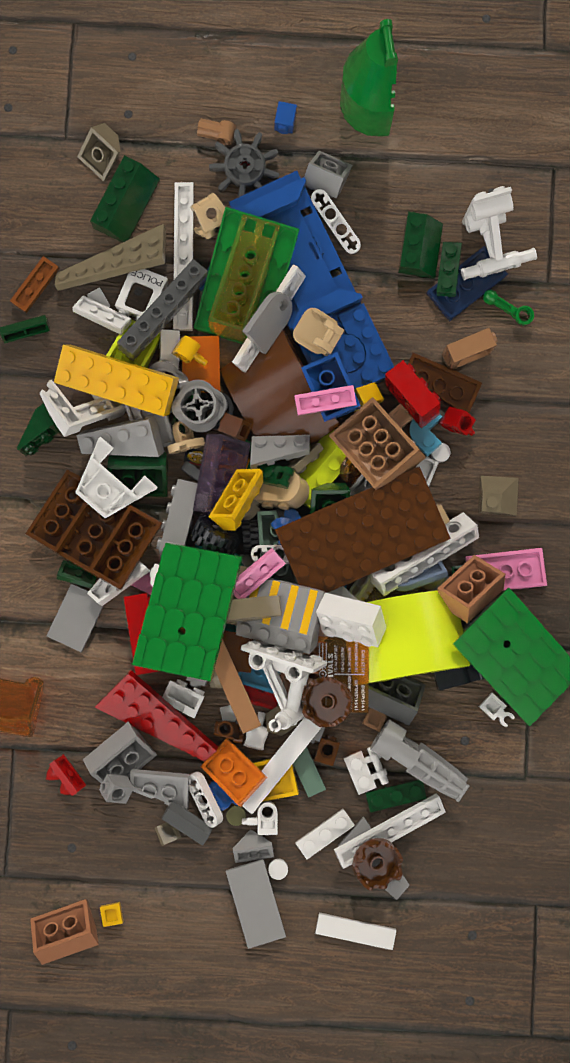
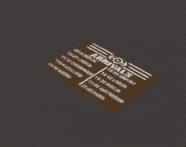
(349, 664)

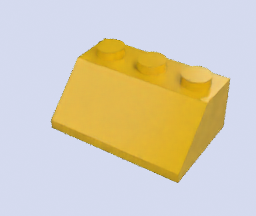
(237, 498)

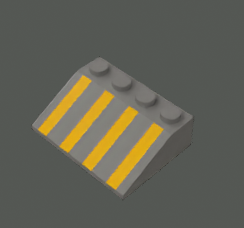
(299, 622)

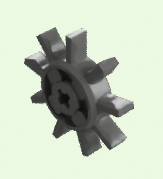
(242, 154)

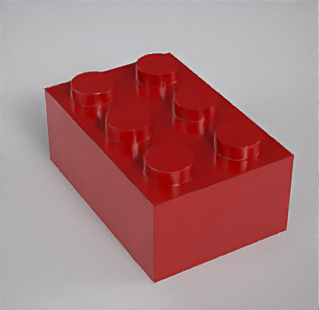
(413, 393)

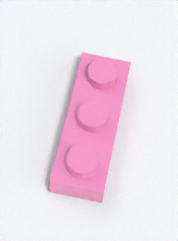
(325, 400)
(258, 573)

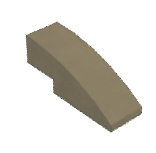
(254, 608)

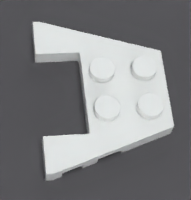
(103, 489)

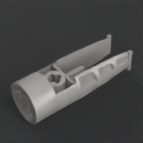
(419, 761)

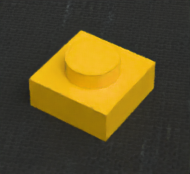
(111, 914)

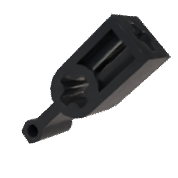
(456, 677)

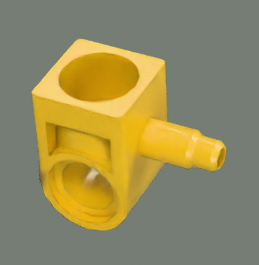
(187, 350)
(368, 391)

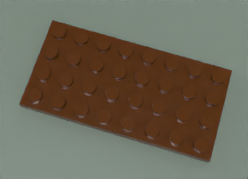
(363, 533)

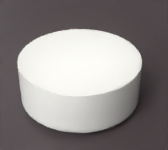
(442, 453)
(278, 869)

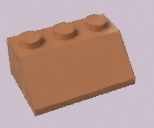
(471, 588)
(63, 932)

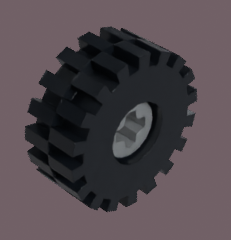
(213, 537)

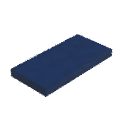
(467, 290)

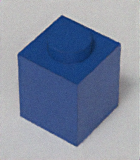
(285, 117)

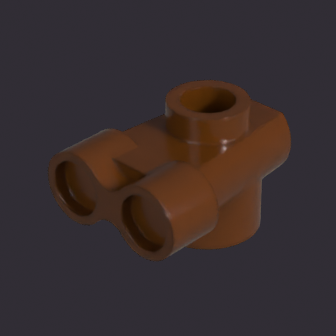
(233, 730)

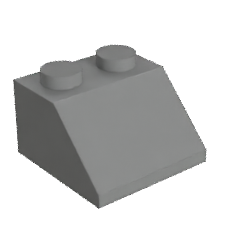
(327, 174)

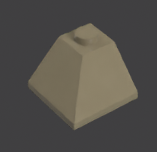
(100, 150)
(498, 496)

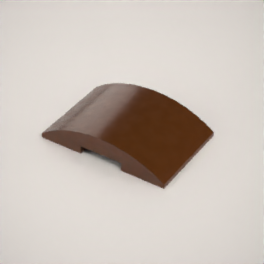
(268, 394)
(96, 544)

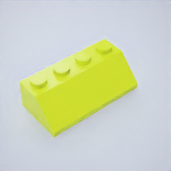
(325, 468)

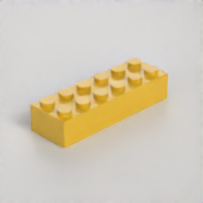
(116, 380)

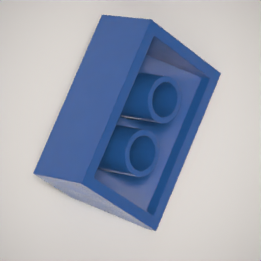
(325, 375)

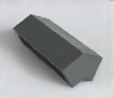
(187, 823)

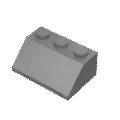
(119, 754)

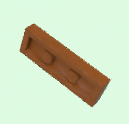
(34, 284)

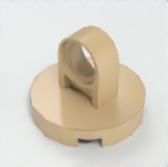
(184, 441)

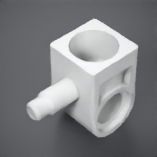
(265, 824)

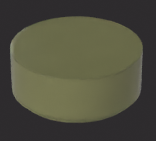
(235, 815)

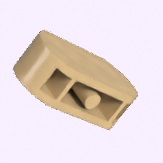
(284, 498)

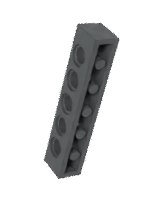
(162, 310)

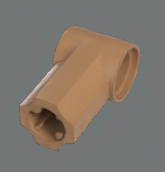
(221, 132)

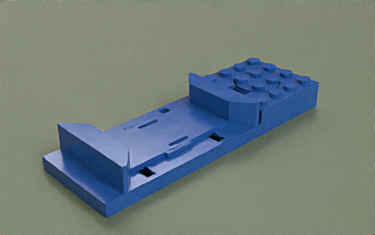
(360, 344)

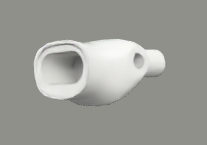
(257, 737)

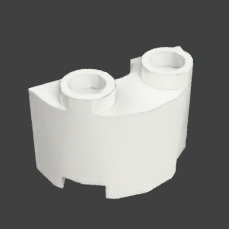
(184, 698)

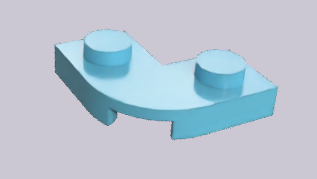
(424, 438)

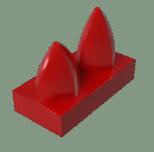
(70, 779)

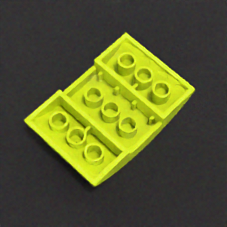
(416, 638)

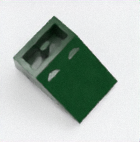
(39, 431)

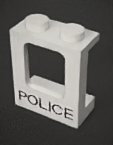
(145, 278)

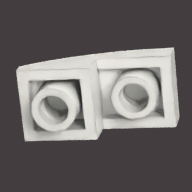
(167, 343)

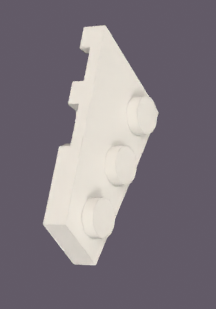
(104, 592)

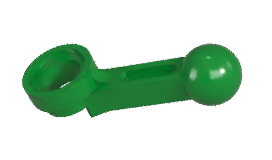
(491, 298)

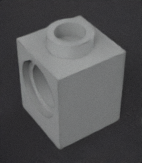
(116, 788)

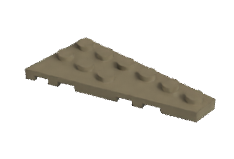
(130, 256)

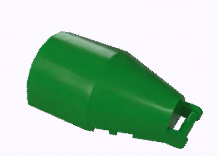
(369, 81)

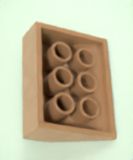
(376, 445)

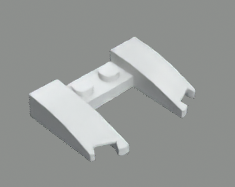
(70, 418)

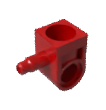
(458, 421)

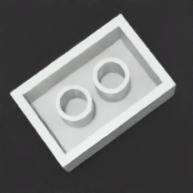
(351, 620)

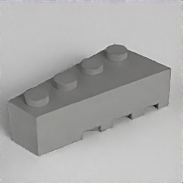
(127, 438)
(179, 515)

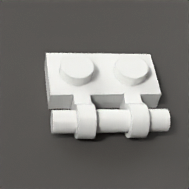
(360, 772)

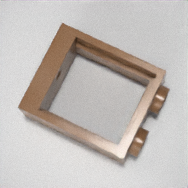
(469, 349)

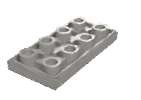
(255, 903)

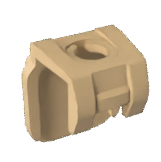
(208, 225)
(317, 332)

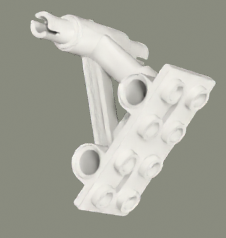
(486, 214)
(296, 669)

